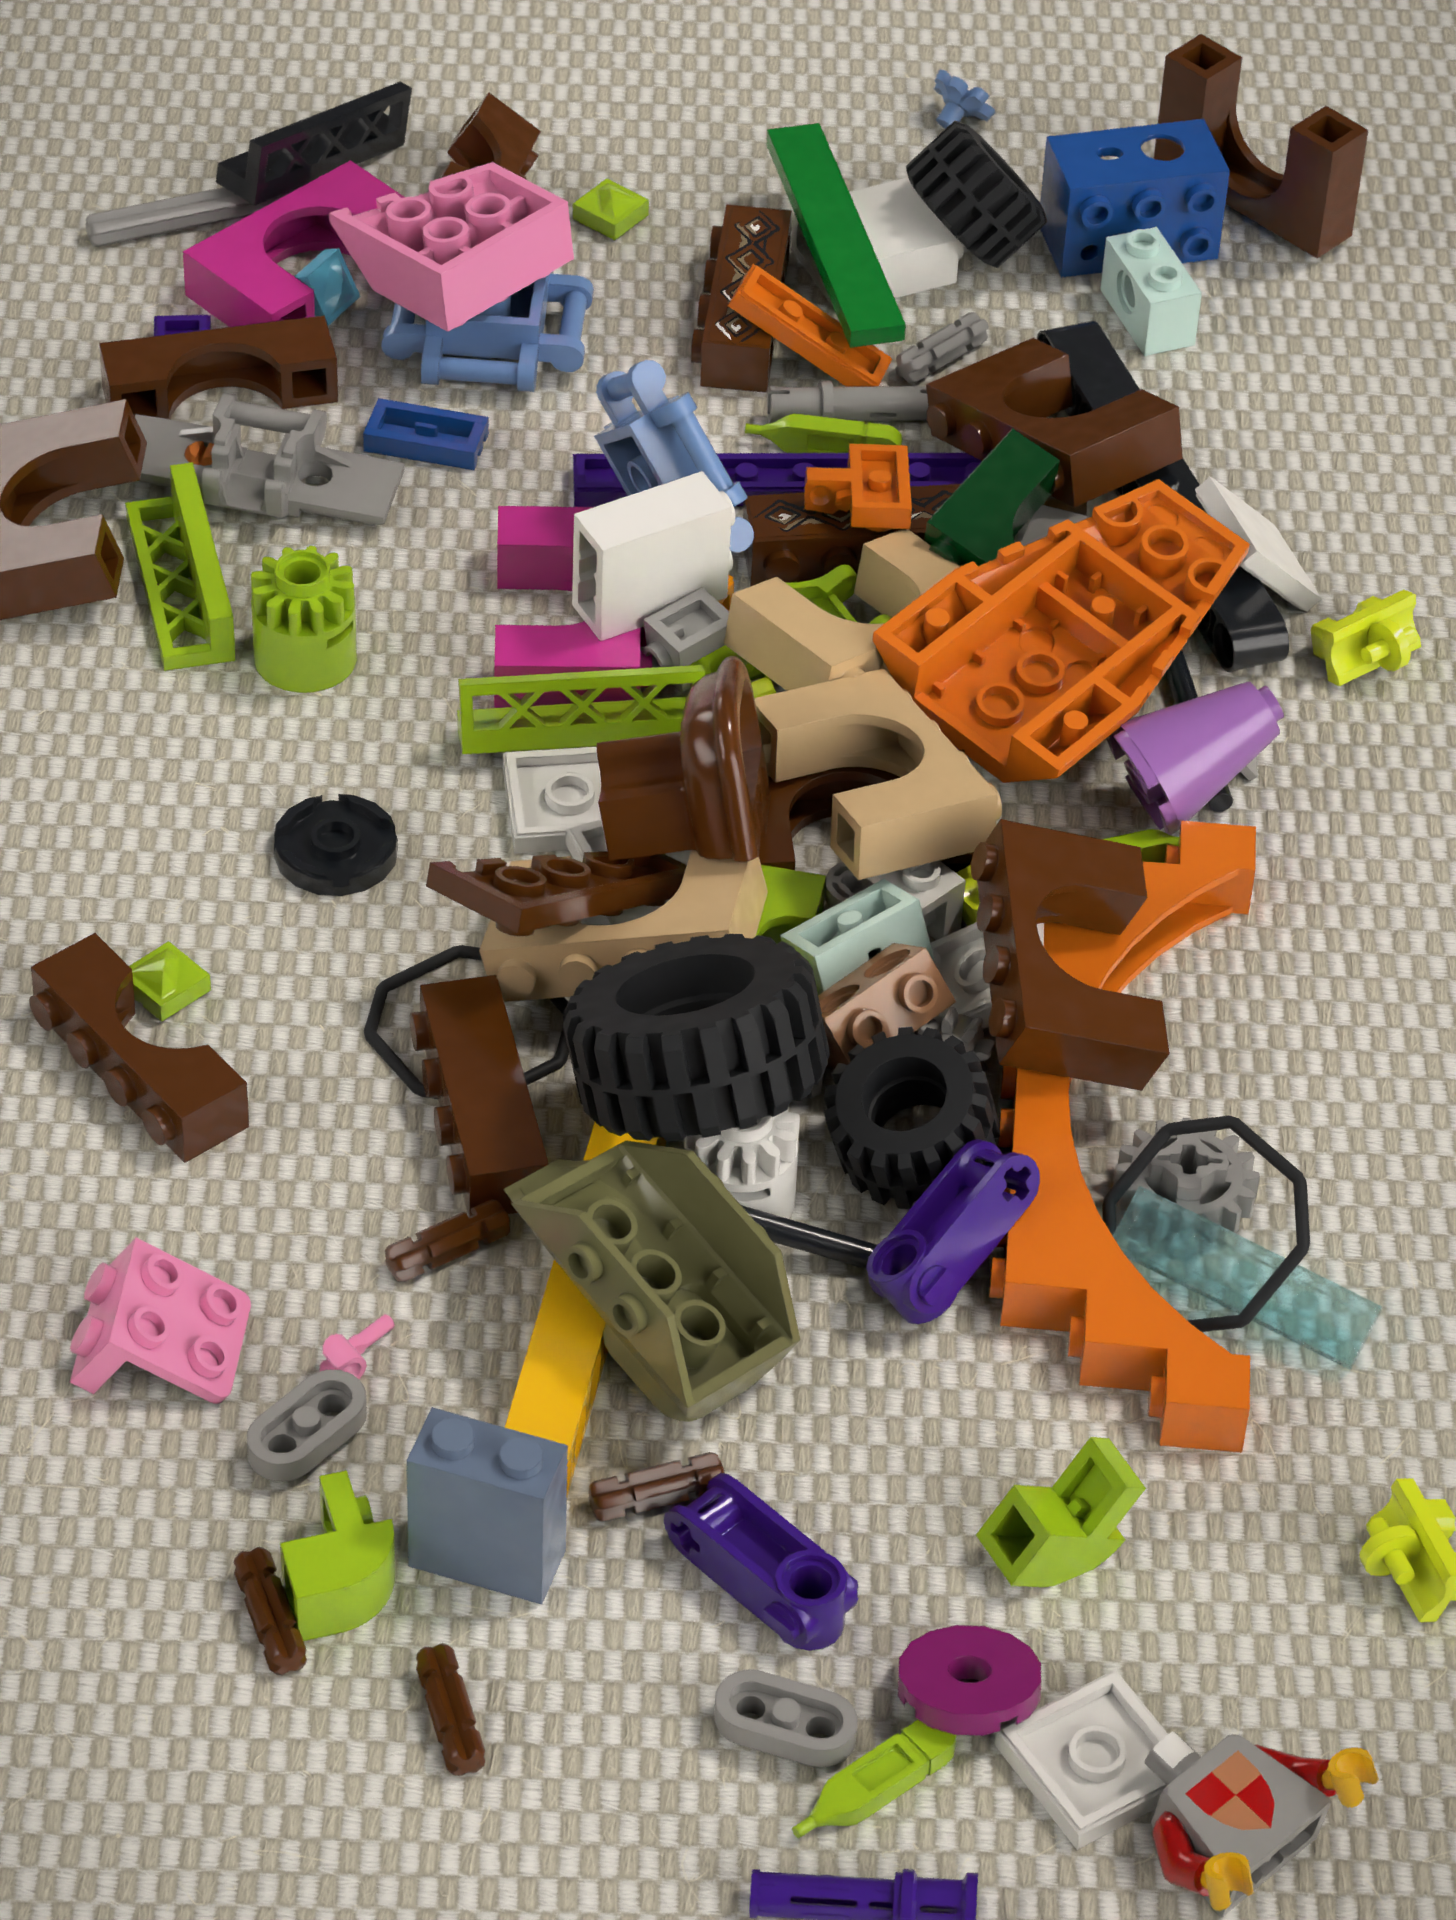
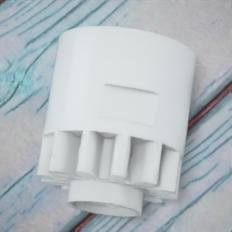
(755, 1161)

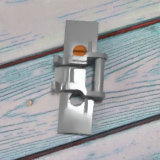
(266, 483)

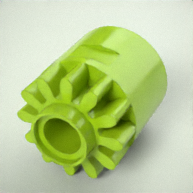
(304, 620)

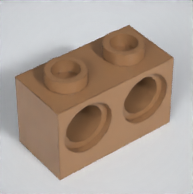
(882, 995)

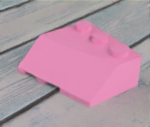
(459, 243)

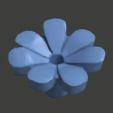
(960, 100)

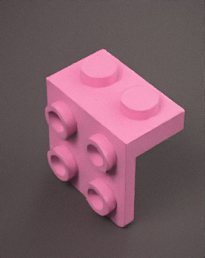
(162, 1320)

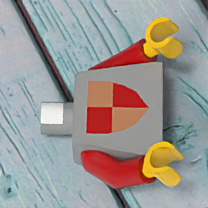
(1243, 1811)

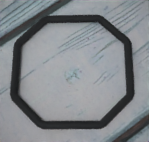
(418, 970)
(1272, 1157)

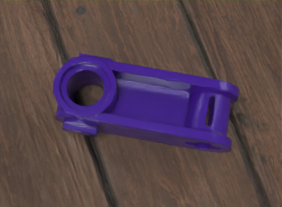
(951, 1230)
(764, 1563)

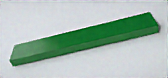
(835, 235)

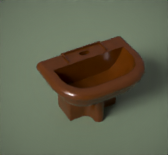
(693, 785)

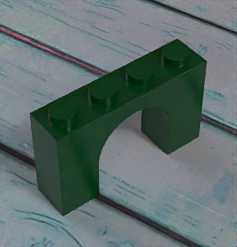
(993, 502)

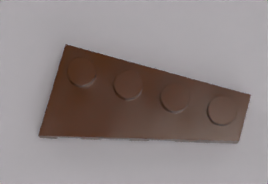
(557, 888)

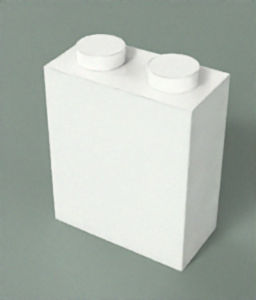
(906, 237)
(650, 553)

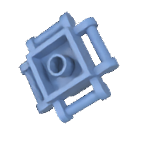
(502, 332)
(660, 439)

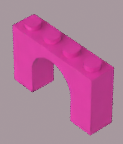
(237, 268)
(538, 555)

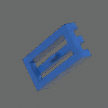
(425, 434)

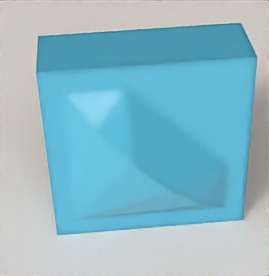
(331, 284)

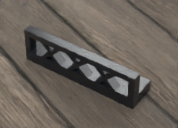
(318, 145)

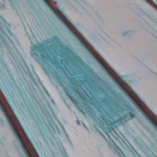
(1234, 1269)

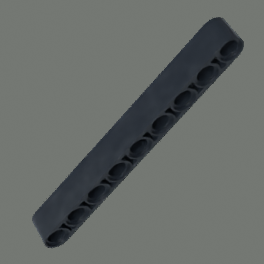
(1243, 621)

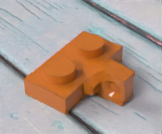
(871, 487)

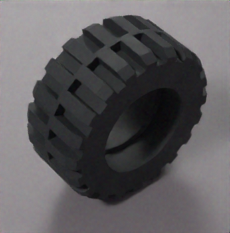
(696, 1037)

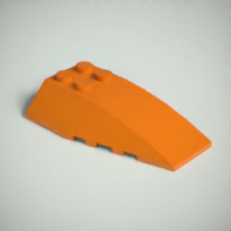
(1063, 634)

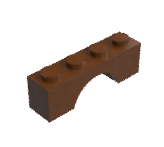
(495, 136)
(281, 359)
(180, 1094)

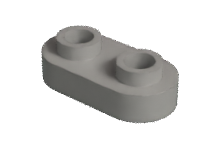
(302, 1430)
(787, 1718)

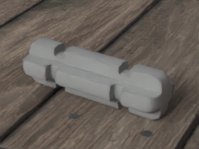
(941, 347)

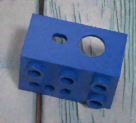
(1104, 198)

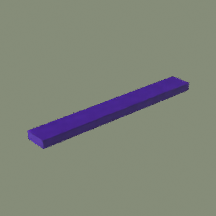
(767, 472)

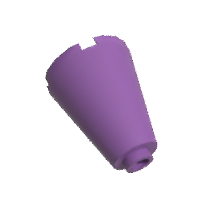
(1194, 749)

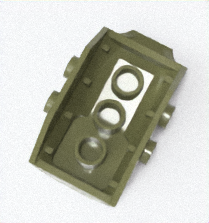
(670, 1266)

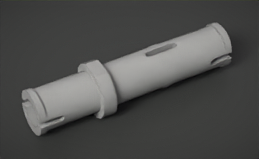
(849, 403)

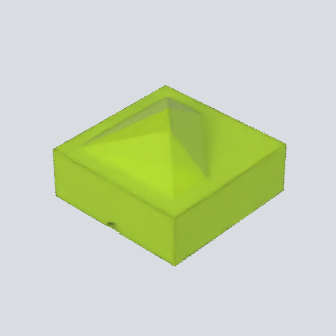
(610, 209)
(168, 981)

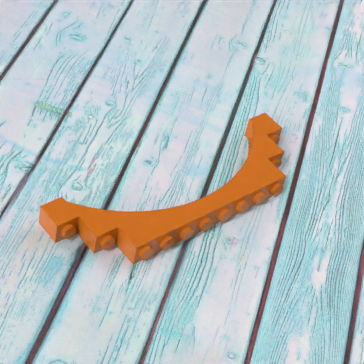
(1059, 1255)

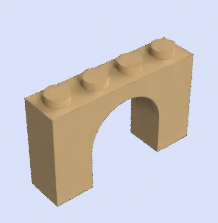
(807, 646)
(869, 721)
(556, 959)

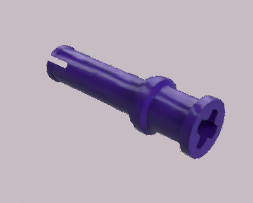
(862, 1898)

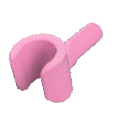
(346, 1353)

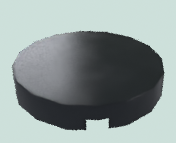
(335, 845)

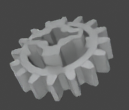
(1196, 1174)

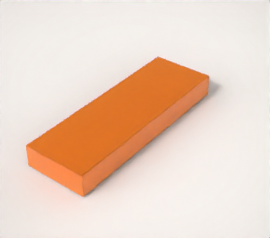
(807, 330)

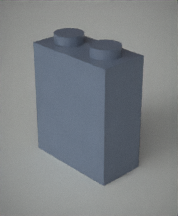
(486, 1505)

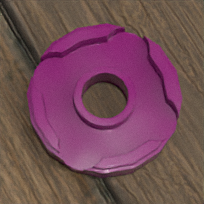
(941, 1657)

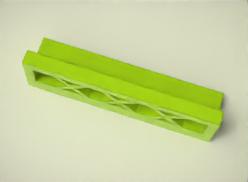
(200, 564)
(574, 724)

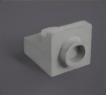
(685, 631)

